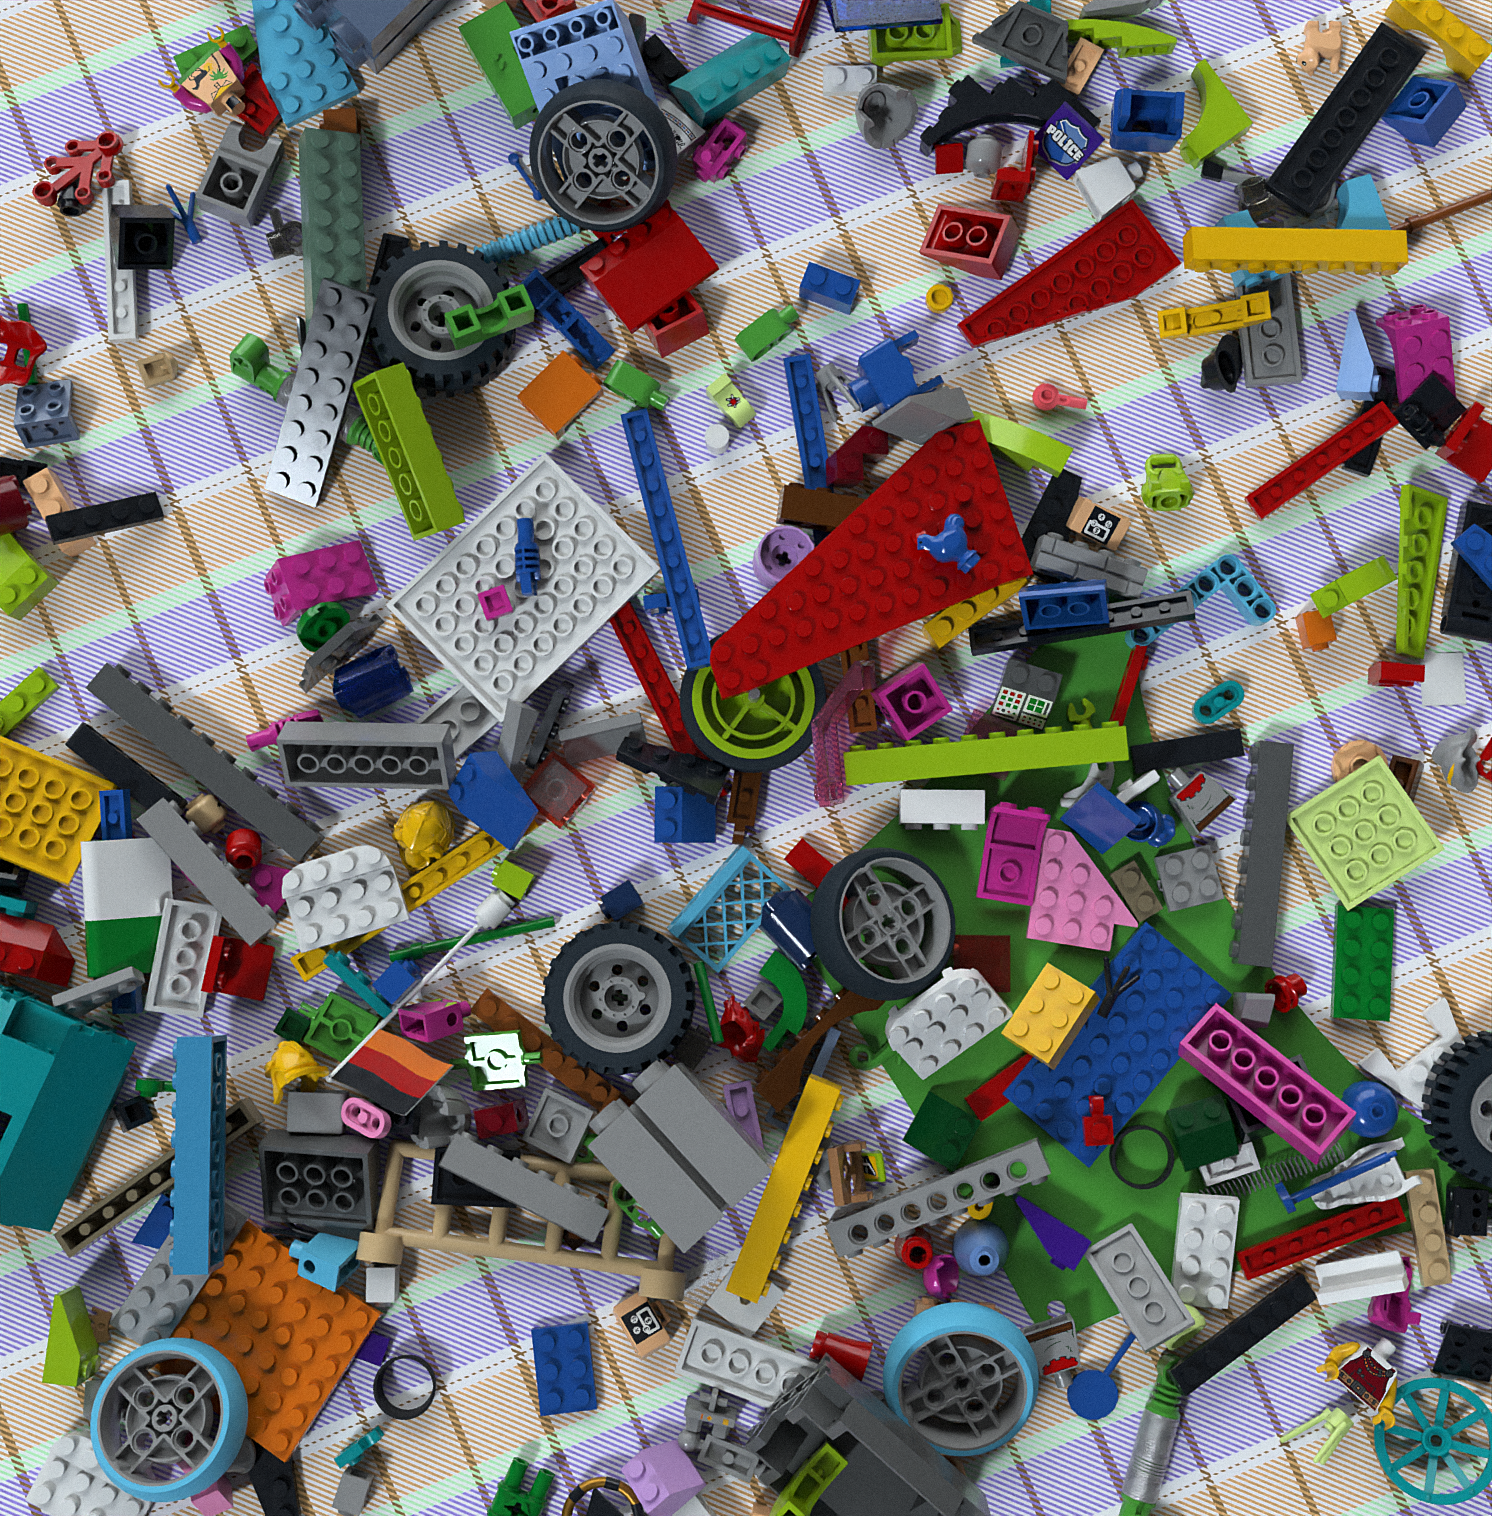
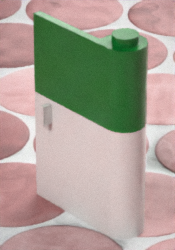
(123, 902)

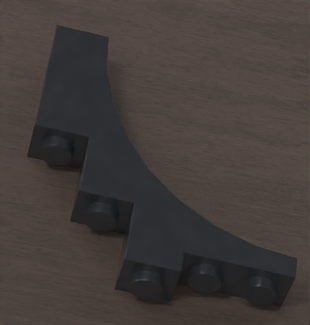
(1006, 104)

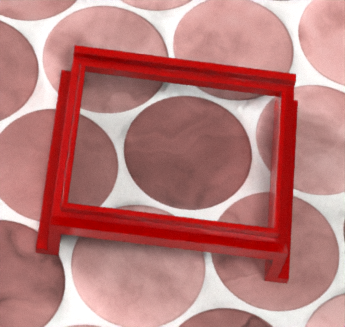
(795, 37)

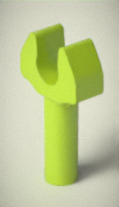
(1089, 709)

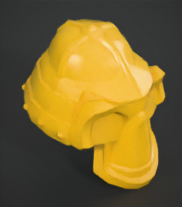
(424, 833)

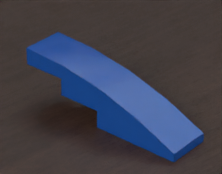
(567, 320)

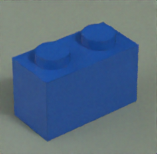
(829, 288)
(398, 980)

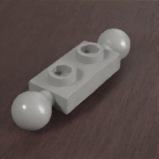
(722, 1455)

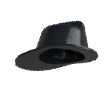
(1223, 366)

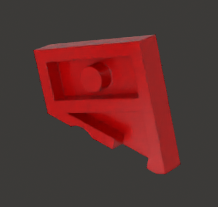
(259, 110)

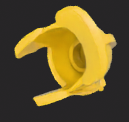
(290, 1063)

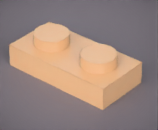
(1081, 65)

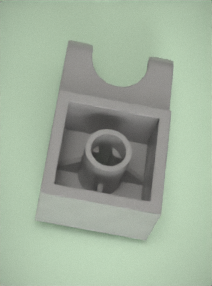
(240, 169)

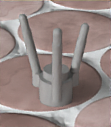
(832, 379)

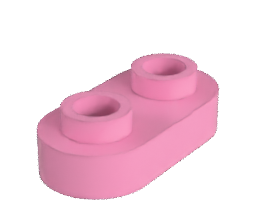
(368, 1118)

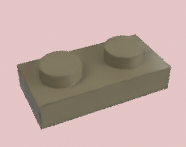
(1135, 891)

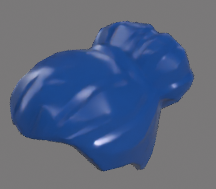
(1154, 827)

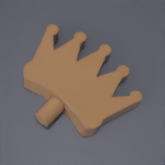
(101, 1324)

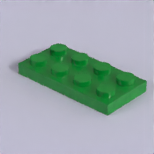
(1362, 963)

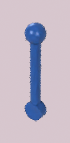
(514, 160)

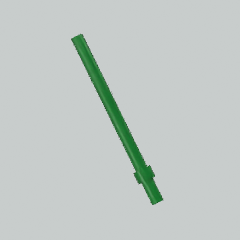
(419, 950)

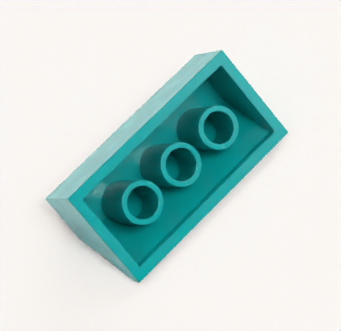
(731, 77)

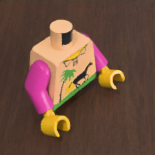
(212, 82)

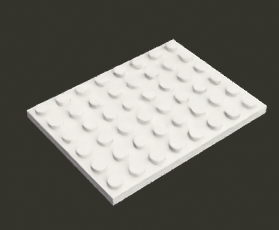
(585, 579)

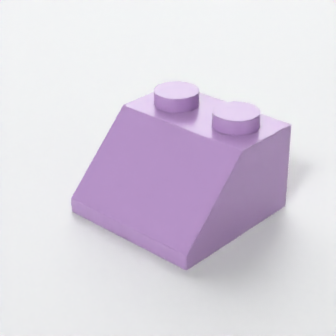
(663, 1478)

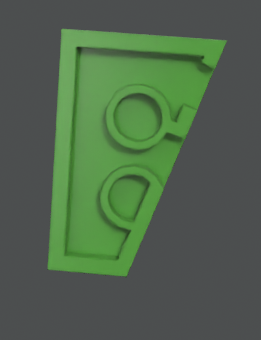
(240, 39)

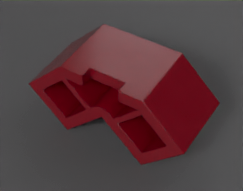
(845, 464)

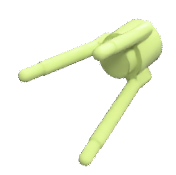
(1336, 1424)

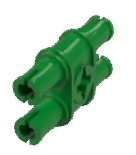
(510, 1492)

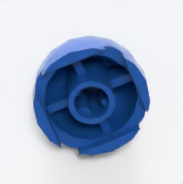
(1375, 1108)

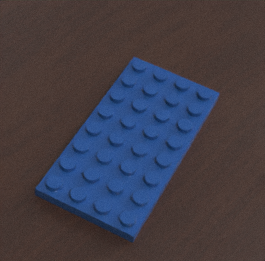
(1127, 1051)

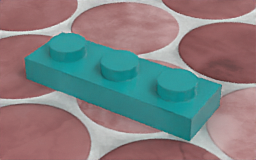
(358, 981)

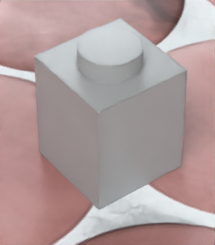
(352, 1492)

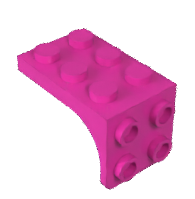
(1419, 348)
(318, 577)
(1011, 853)

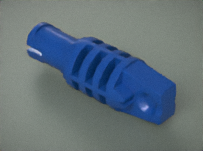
(527, 558)

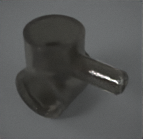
(1255, 198)
(280, 239)

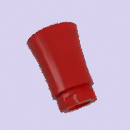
(904, 1250)
(849, 1353)

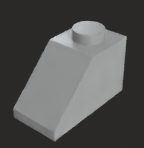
(1253, 1009)

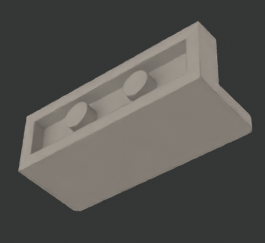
(600, 737)

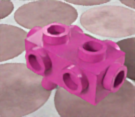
(712, 158)

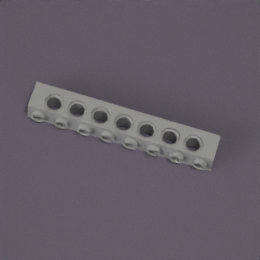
(842, 1227)

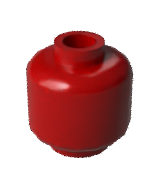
(243, 849)

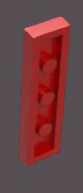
(1136, 662)

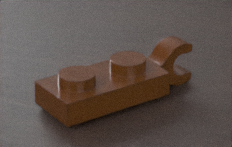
(743, 803)

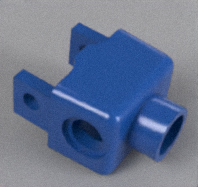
(1155, 110)
(888, 375)

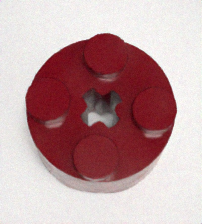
(12, 506)

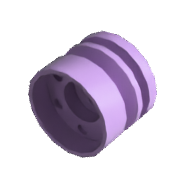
(778, 542)

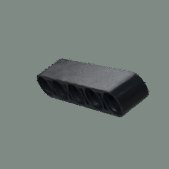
(121, 768)

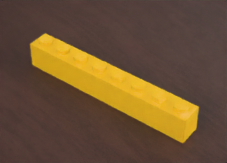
(1295, 250)
(784, 1187)

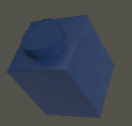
(621, 901)

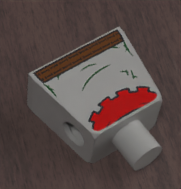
(1197, 799)
(1055, 1347)

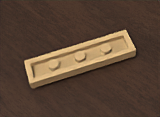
(1428, 1229)

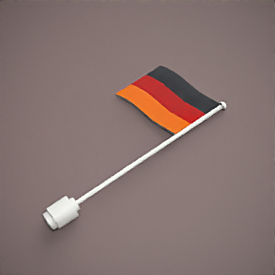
(393, 1068)

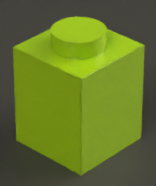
(512, 879)

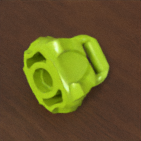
(1166, 487)

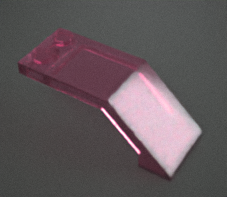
(825, 733)

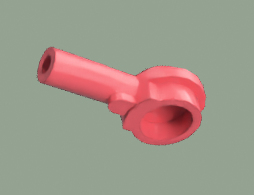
(1047, 398)

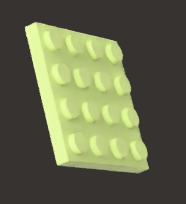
(1363, 832)

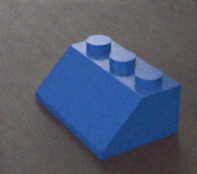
(1064, 604)

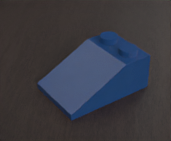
(492, 798)

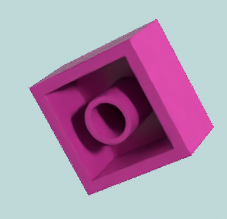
(911, 701)

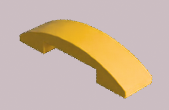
(1214, 318)

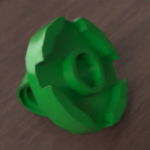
(321, 624)

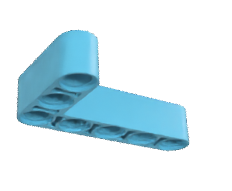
(1228, 584)

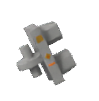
(712, 1410)

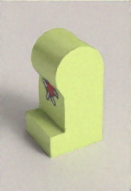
(730, 401)

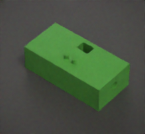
(496, 57)

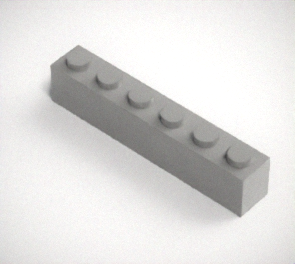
(207, 872)
(523, 1187)

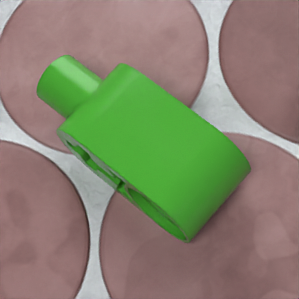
(766, 332)
(635, 386)
(633, 1213)

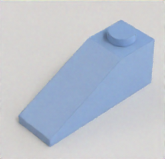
(1357, 371)

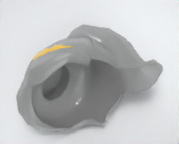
(1458, 760)

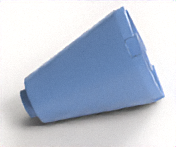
(980, 1239)

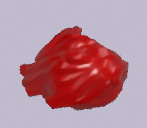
(740, 1032)

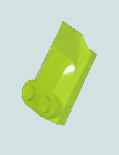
(916, 42)

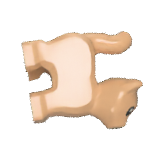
(1321, 44)

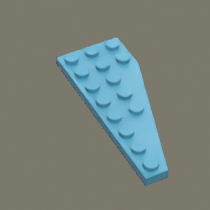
(299, 63)

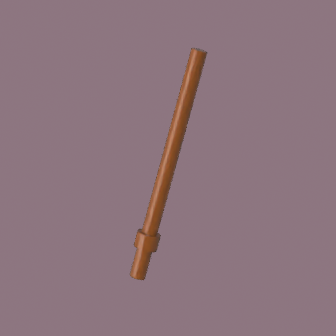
(1416, 223)

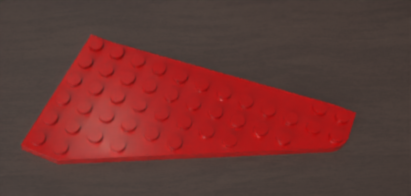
(869, 570)

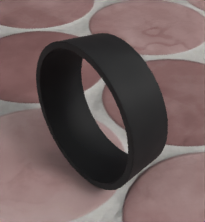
(390, 1409)

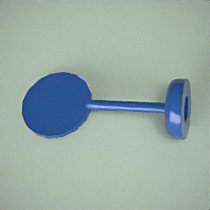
(1094, 1391)

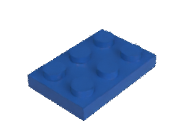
(564, 1368)

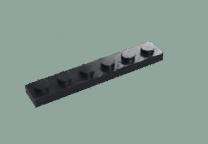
(1241, 1334)

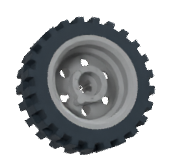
(429, 275)
(571, 1002)

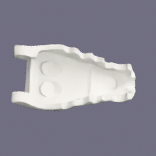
(1372, 1186)

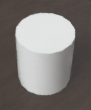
(717, 439)

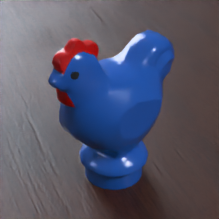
(949, 544)

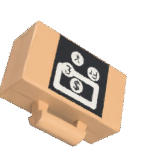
(1097, 524)
(642, 1324)

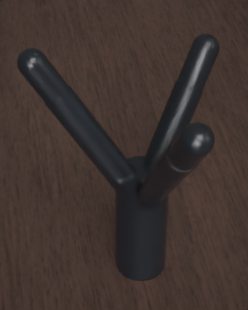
(1113, 993)
(295, 1232)

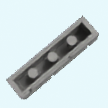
(1078, 564)

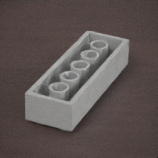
(367, 755)

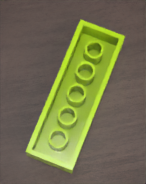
(408, 451)

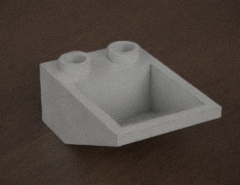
(925, 414)

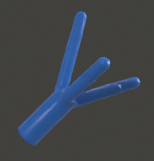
(185, 219)

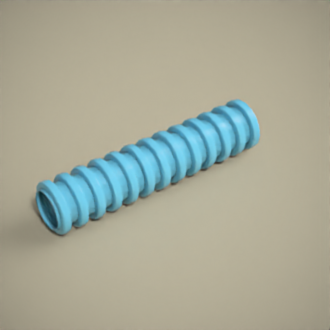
(527, 239)

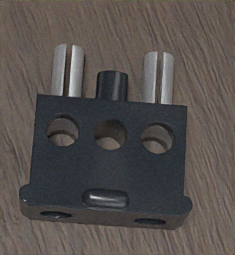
(1467, 1211)

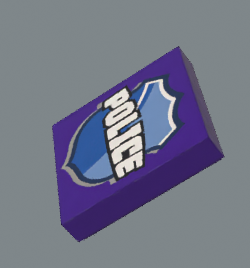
(1067, 140)

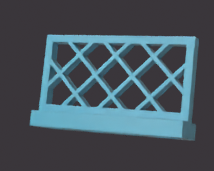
(707, 896)

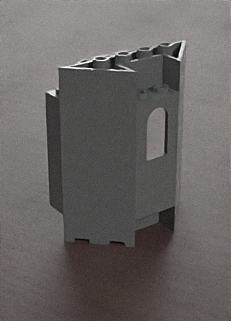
(888, 1464)

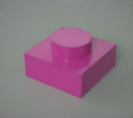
(495, 603)

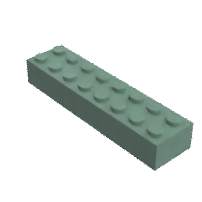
(331, 212)

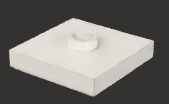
(1129, 789)
(741, 1312)

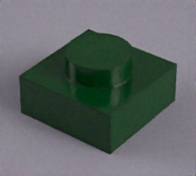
(292, 1026)

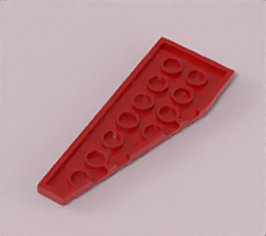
(1094, 271)

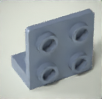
(45, 414)

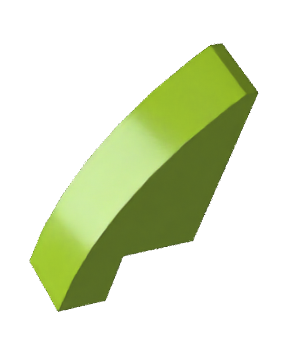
(1023, 445)

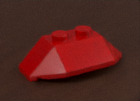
(34, 951)

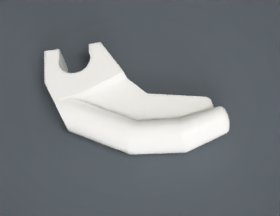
(1094, 775)

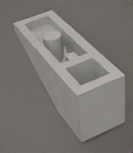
(1116, 8)

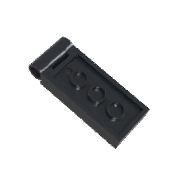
(1465, 585)

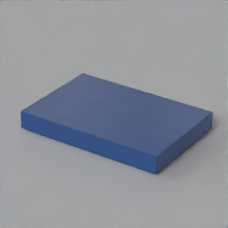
(1100, 818)

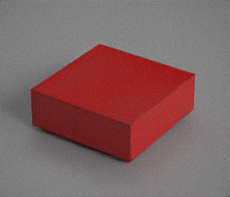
(949, 158)

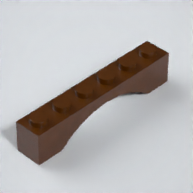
(783, 1080)

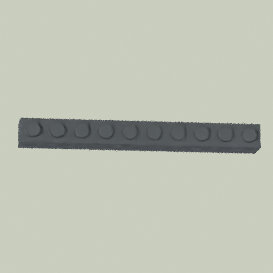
(205, 762)

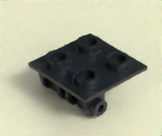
(1429, 412)
(1465, 1351)

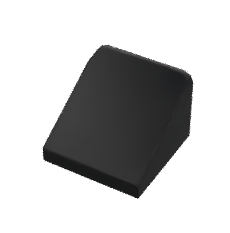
(132, 1113)

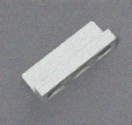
(1361, 1277)

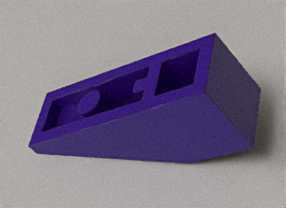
(1058, 1239)

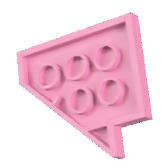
(1073, 898)

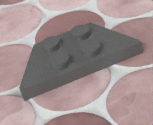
(1029, 39)
(344, 643)

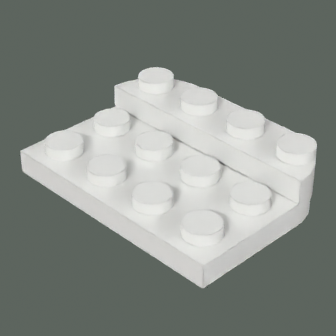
(343, 896)
(945, 1020)
(77, 1486)

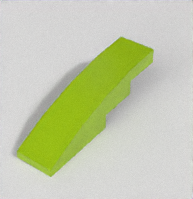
(1128, 38)

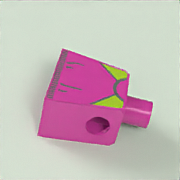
(433, 1019)

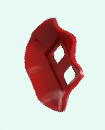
(19, 336)

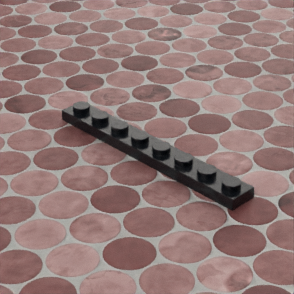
(1122, 617)

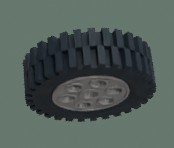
(1455, 1106)

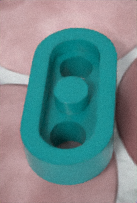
(1217, 703)

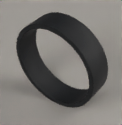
(1170, 1163)

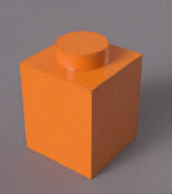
(1315, 631)

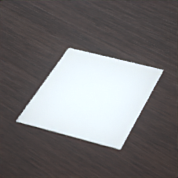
(1443, 679)

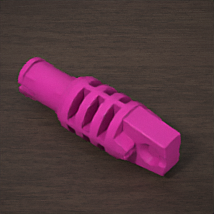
(269, 735)

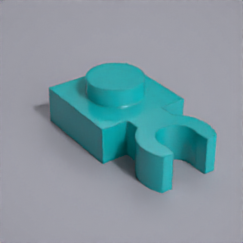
(354, 1452)

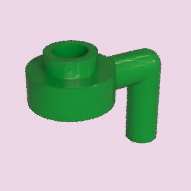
(151, 1086)

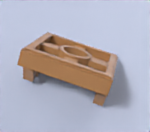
(840, 1185)

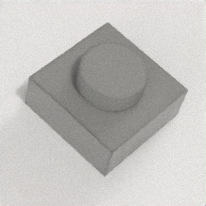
(762, 1001)

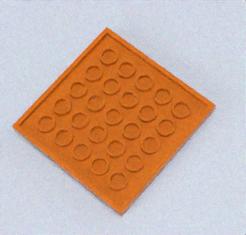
(278, 1333)

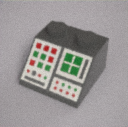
(1025, 694)

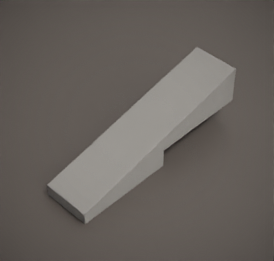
(516, 730)

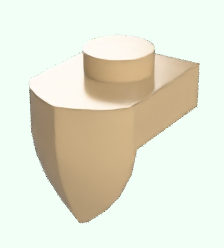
(157, 369)

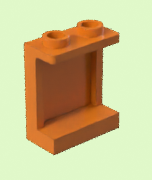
(560, 393)

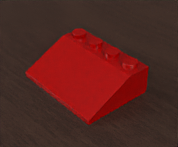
(648, 268)

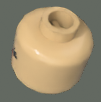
(206, 813)

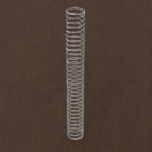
(1288, 1171)

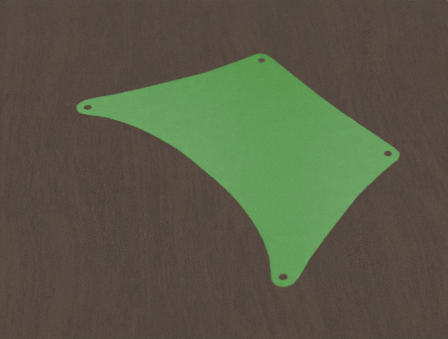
(1094, 1197)

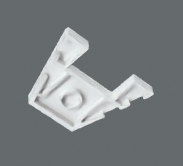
(1411, 1076)

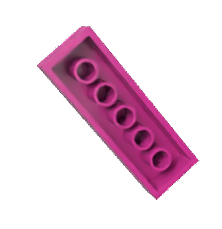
(1266, 1083)

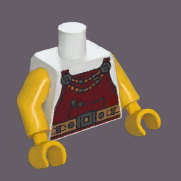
(1366, 1375)

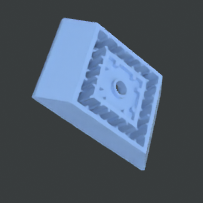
(579, 48)

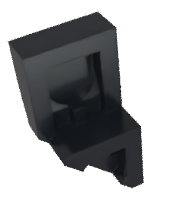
(21, 469)

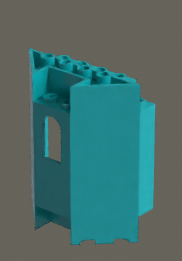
(59, 1089)

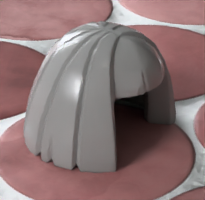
(885, 114)
(442, 1116)

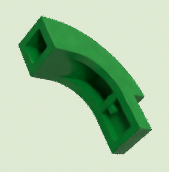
(791, 985)

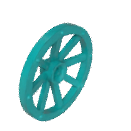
(1482, 1412)

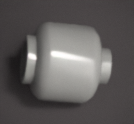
(983, 156)

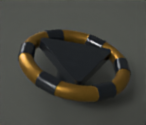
(599, 1504)

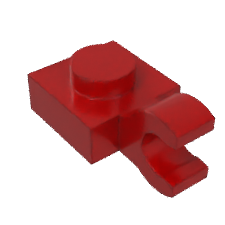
(1097, 1127)

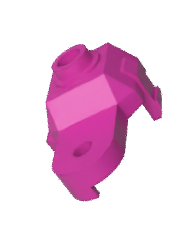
(1393, 1309)

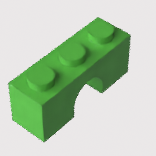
(506, 313)

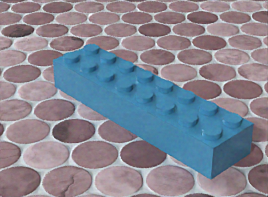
(199, 1154)

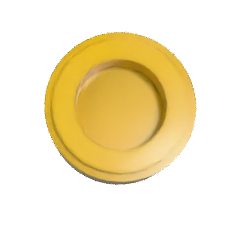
(939, 298)

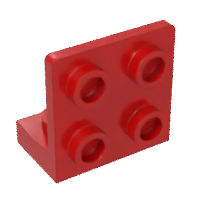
(1014, 184)
(1469, 444)
(238, 968)

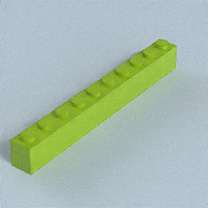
(986, 755)

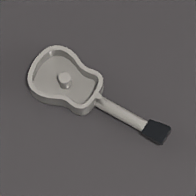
(1216, 172)

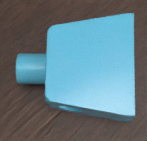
(326, 1259)

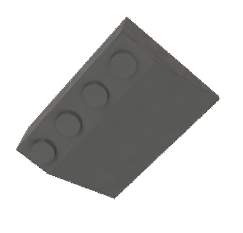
(319, 1178)

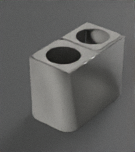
(316, 1111)

